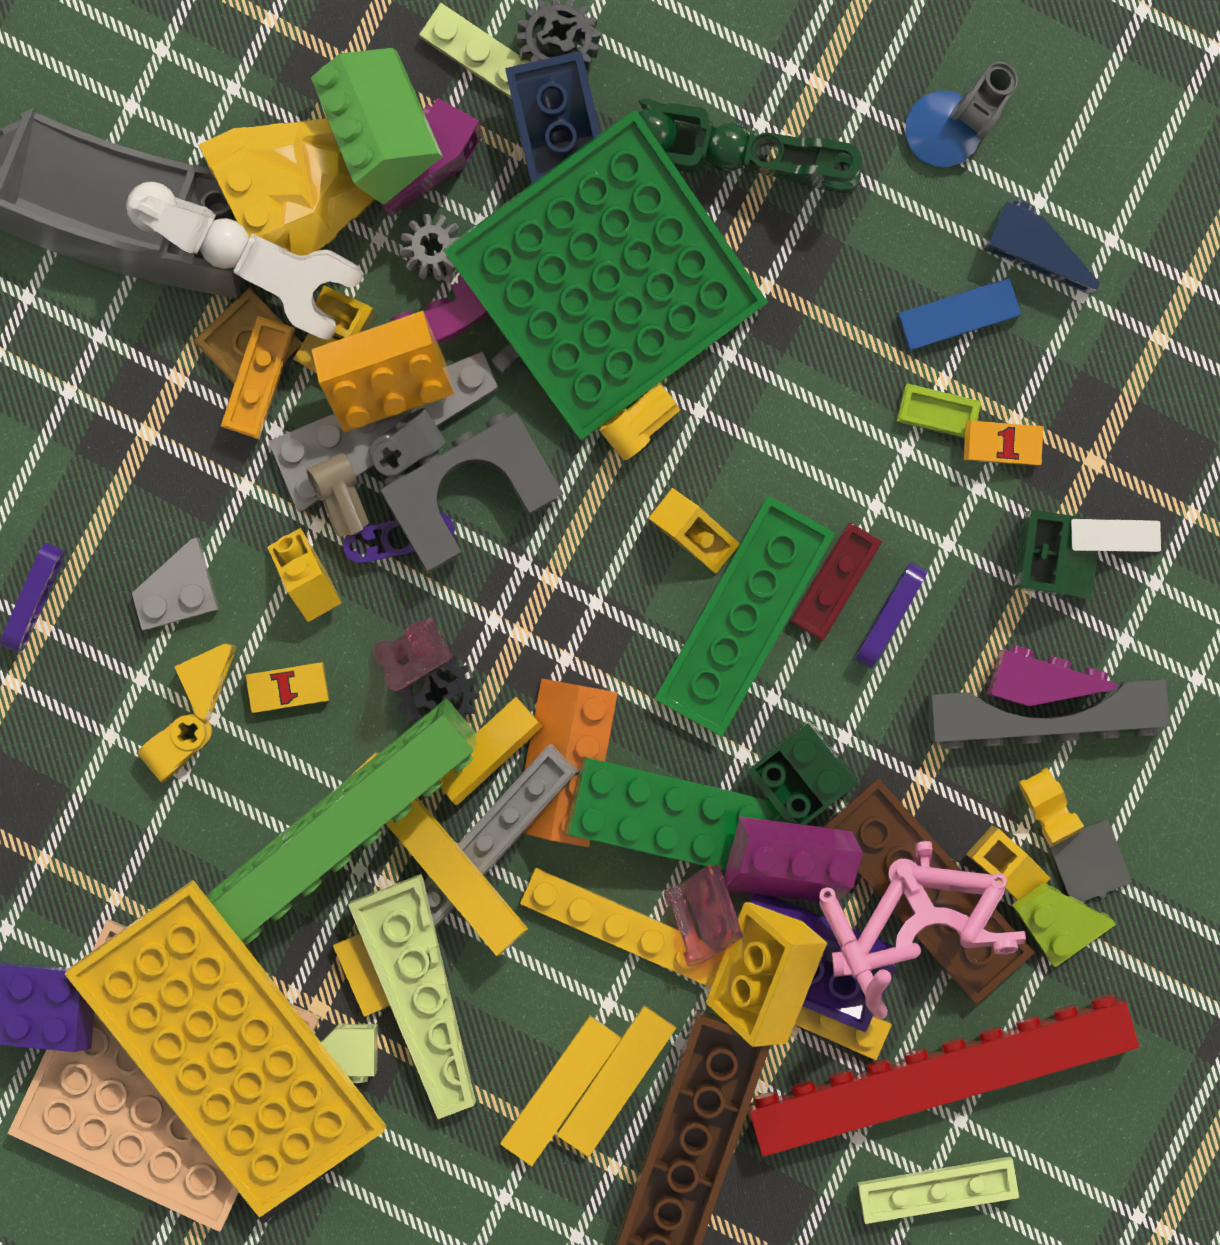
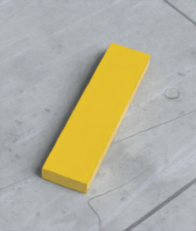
(616, 1081)
(560, 1090)

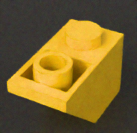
(304, 575)
(999, 854)

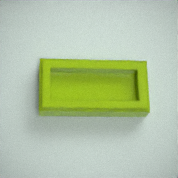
(937, 410)

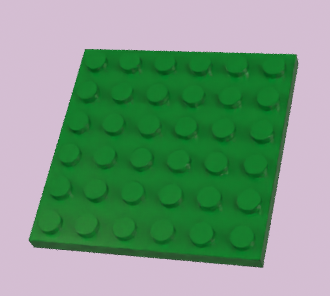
(606, 275)

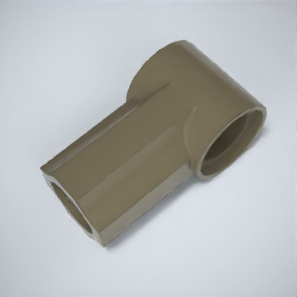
(335, 486)

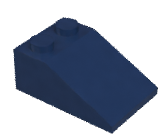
(552, 110)

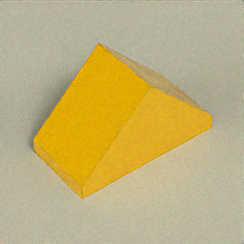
(348, 313)
(204, 678)

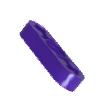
(373, 552)
(32, 598)
(890, 615)

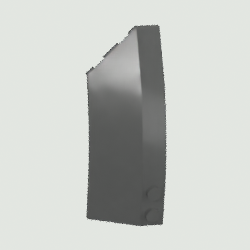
(72, 199)

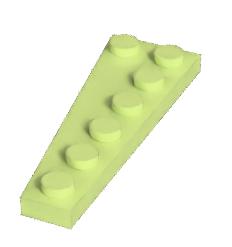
(409, 964)

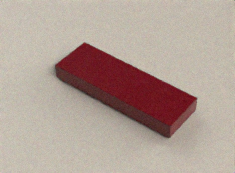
(835, 581)

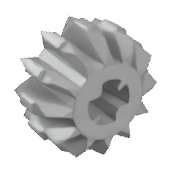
(419, 252)

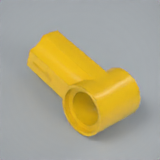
(632, 427)

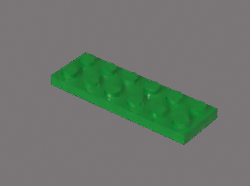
(744, 616)
(660, 813)

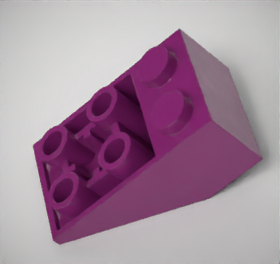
(457, 139)

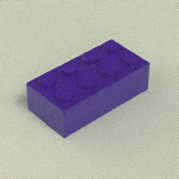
(42, 1009)

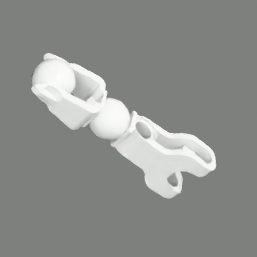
(259, 261)

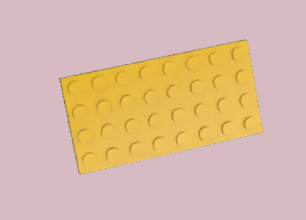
(225, 1049)

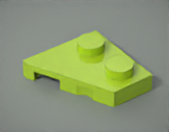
(1060, 922)

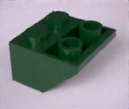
(1047, 558)
(802, 774)

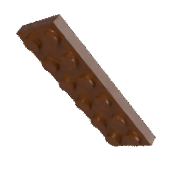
(890, 833)

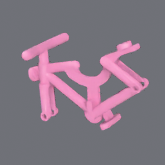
(911, 879)

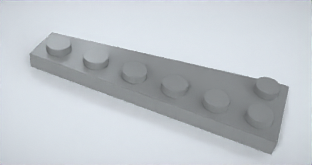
(325, 438)

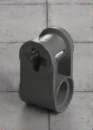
(982, 102)
(412, 439)

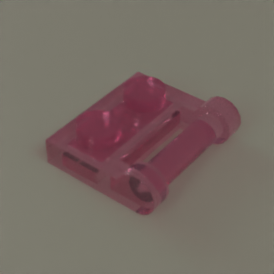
(422, 645)
(712, 912)

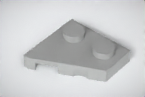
(176, 589)

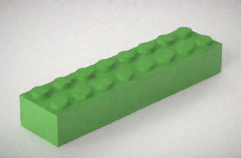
(344, 821)

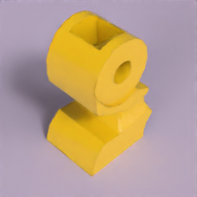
(1049, 807)

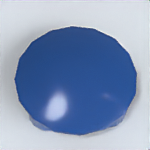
(935, 135)

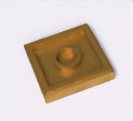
(229, 334)

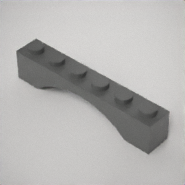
(1130, 706)

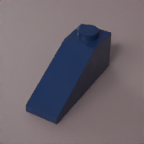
(1033, 244)

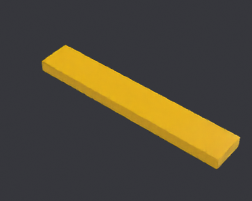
(457, 877)

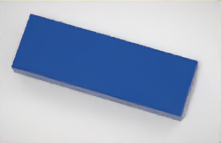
(959, 314)

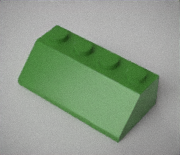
(376, 120)

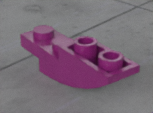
(454, 317)

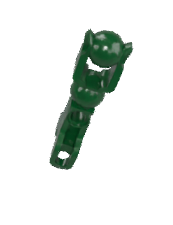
(733, 147)

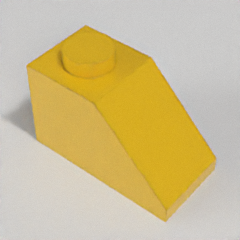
(694, 530)

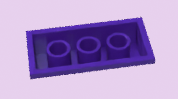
(830, 995)

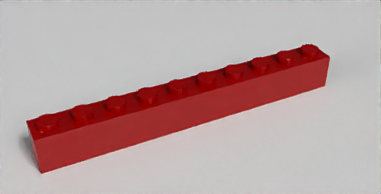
(942, 1075)

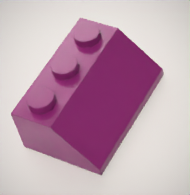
(791, 860)

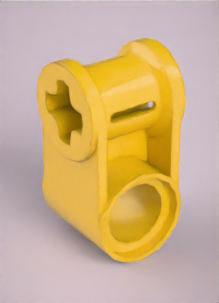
(171, 749)

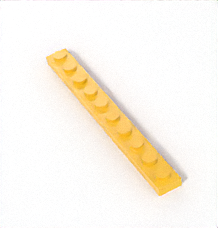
(665, 947)

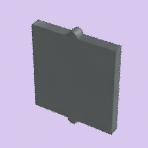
(1091, 862)

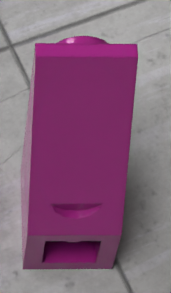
(1033, 682)

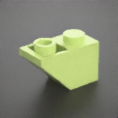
(354, 1049)

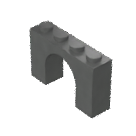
(503, 447)

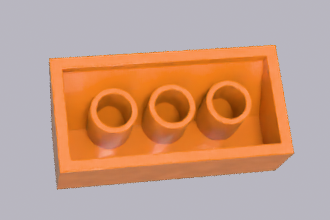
(577, 725)

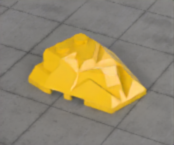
(286, 182)

